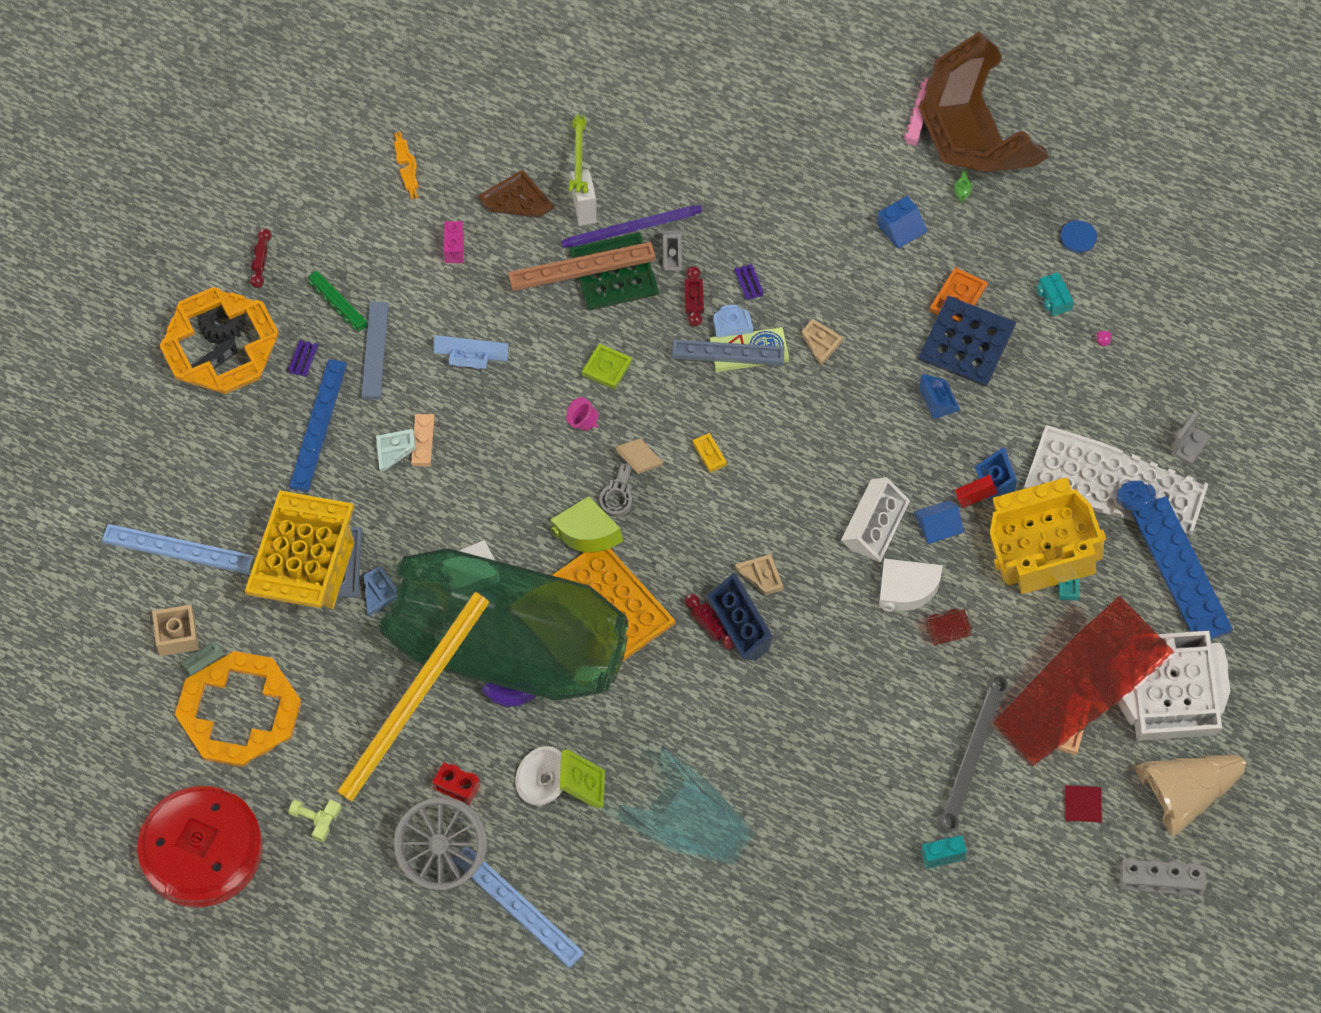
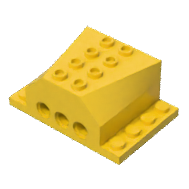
(303, 551)

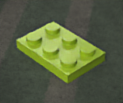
(582, 778)

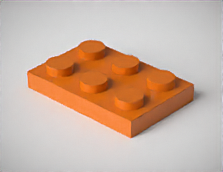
(962, 287)

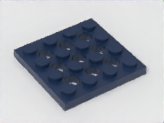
(964, 368)

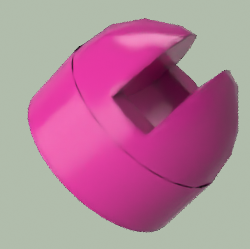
(1103, 338)

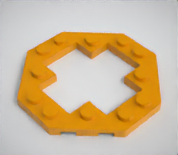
(204, 374)
(259, 741)

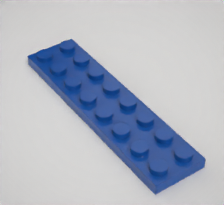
(1181, 569)

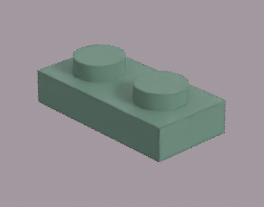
(202, 658)

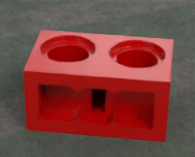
(453, 787)

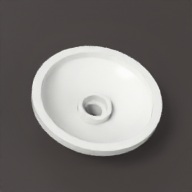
(534, 775)

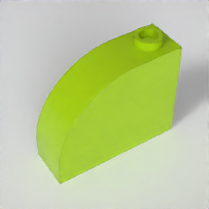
(586, 528)

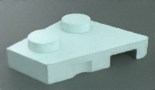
(394, 447)

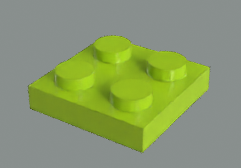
(607, 366)

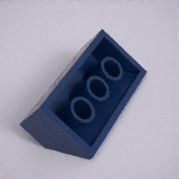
(741, 618)

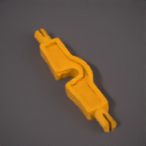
(408, 172)

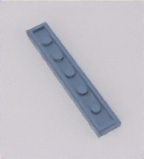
(375, 350)
(728, 352)

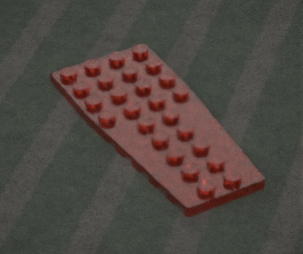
(1084, 681)

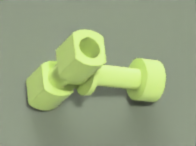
(321, 819)

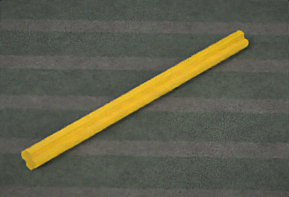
(413, 696)

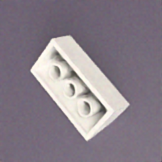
(875, 519)

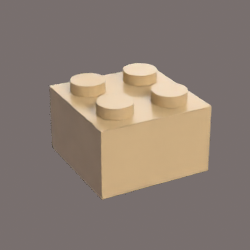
(175, 630)

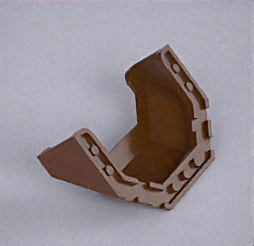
(960, 117)

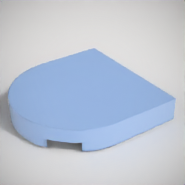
(732, 321)

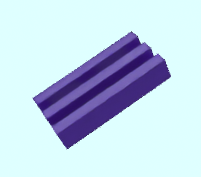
(738, 274)
(307, 345)

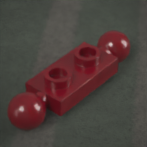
(260, 253)
(694, 296)
(708, 620)

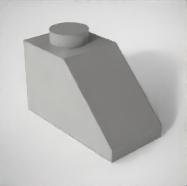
(672, 250)

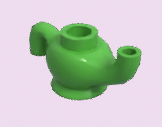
(963, 186)

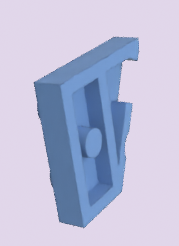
(378, 590)

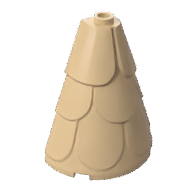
(1190, 785)

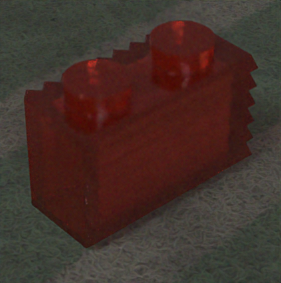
(948, 626)

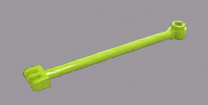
(579, 125)

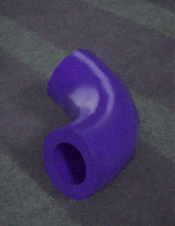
(506, 696)

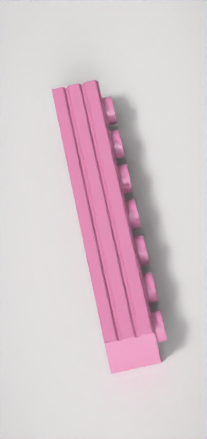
(917, 121)

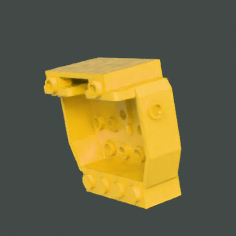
(1071, 533)

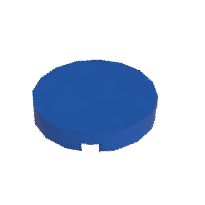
(1078, 236)
(1136, 495)

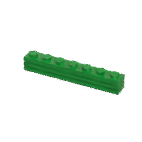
(337, 301)

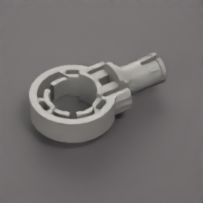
(613, 489)

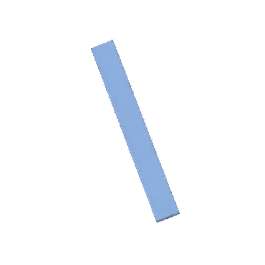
(178, 549)
(522, 910)

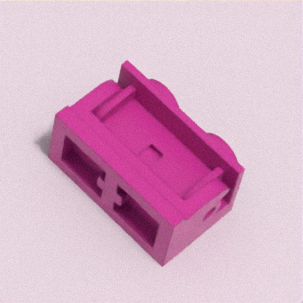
(453, 242)

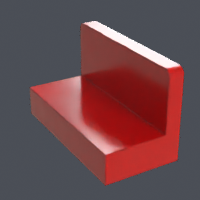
(976, 491)

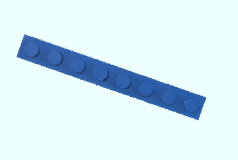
(318, 425)

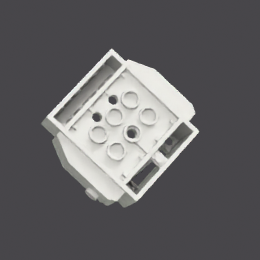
(1199, 678)

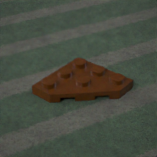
(517, 197)

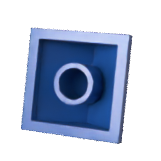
(938, 396)
(1000, 470)
(940, 521)

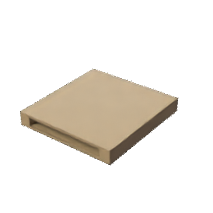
(639, 456)

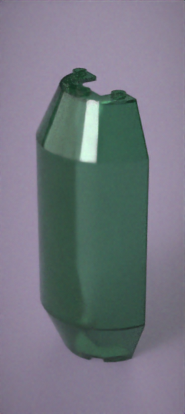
(532, 637)

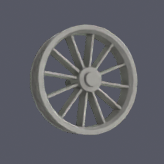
(440, 843)

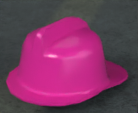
(582, 414)

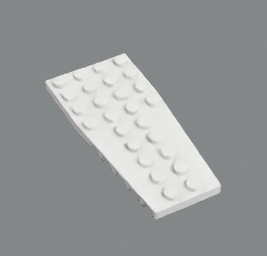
(1101, 470)

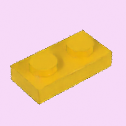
(709, 453)

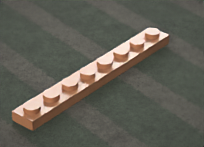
(581, 266)

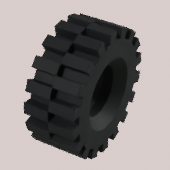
(220, 333)

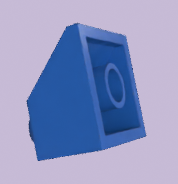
(901, 222)

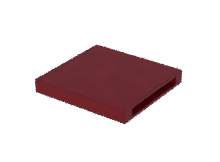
(1083, 803)

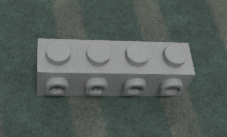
(1162, 877)

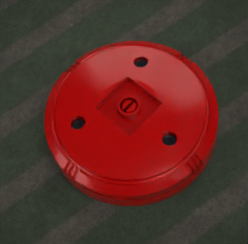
(200, 846)

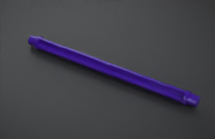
(631, 226)

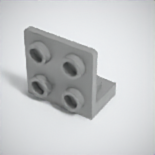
(1189, 441)

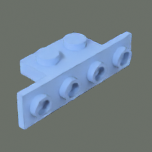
(469, 351)

